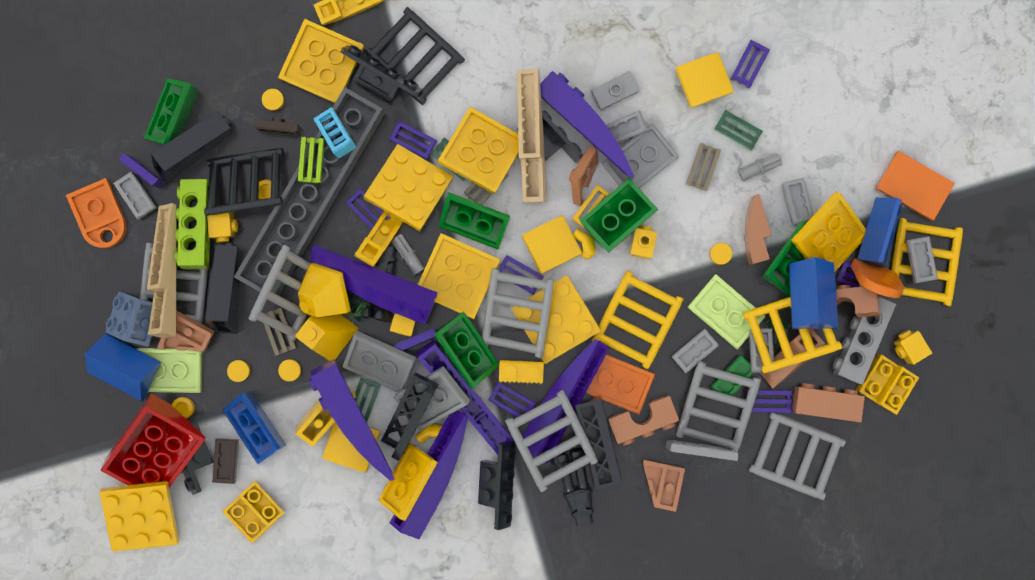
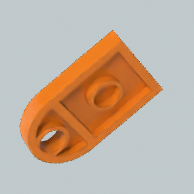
(97, 212)
(878, 279)

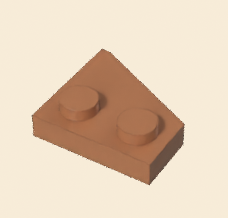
(582, 175)
(189, 335)
(664, 483)

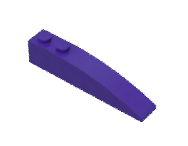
(583, 118)
(378, 286)
(575, 383)
(345, 411)
(477, 411)
(445, 452)

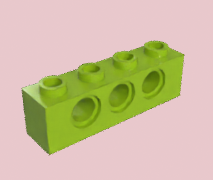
(200, 255)

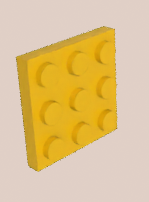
(317, 62)
(481, 150)
(408, 187)
(831, 232)
(458, 275)
(568, 321)
(139, 516)

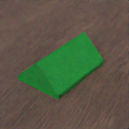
(171, 111)
(618, 215)
(473, 220)
(778, 271)
(466, 349)

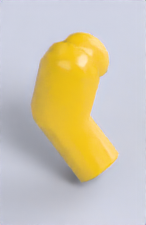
(587, 243)
(430, 431)

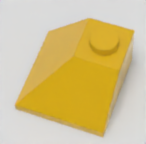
(323, 292)
(327, 334)

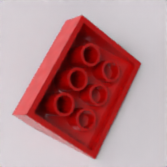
(153, 445)

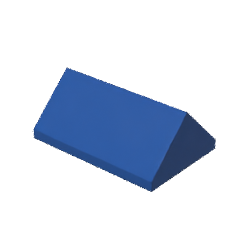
(880, 231)
(813, 294)
(122, 366)
(253, 427)

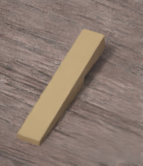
(531, 136)
(163, 274)

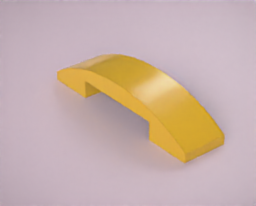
(335, 10)
(378, 239)

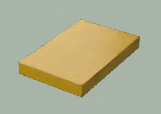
(410, 479)

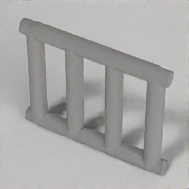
(266, 294)
(198, 297)
(544, 307)
(695, 390)
(816, 435)
(580, 438)

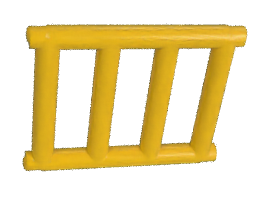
(953, 256)
(665, 322)
(790, 359)

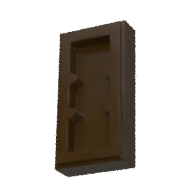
(277, 125)
(225, 460)

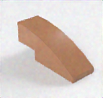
(755, 231)

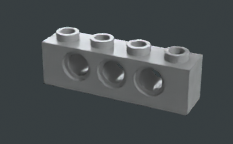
(865, 352)

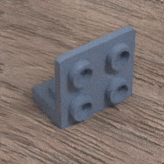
(130, 319)

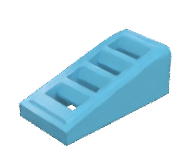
(341, 145)

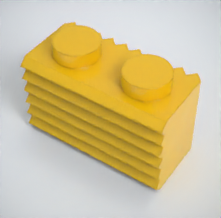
(521, 371)

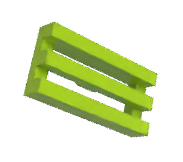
(312, 141)

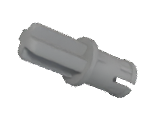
(760, 167)
(408, 254)

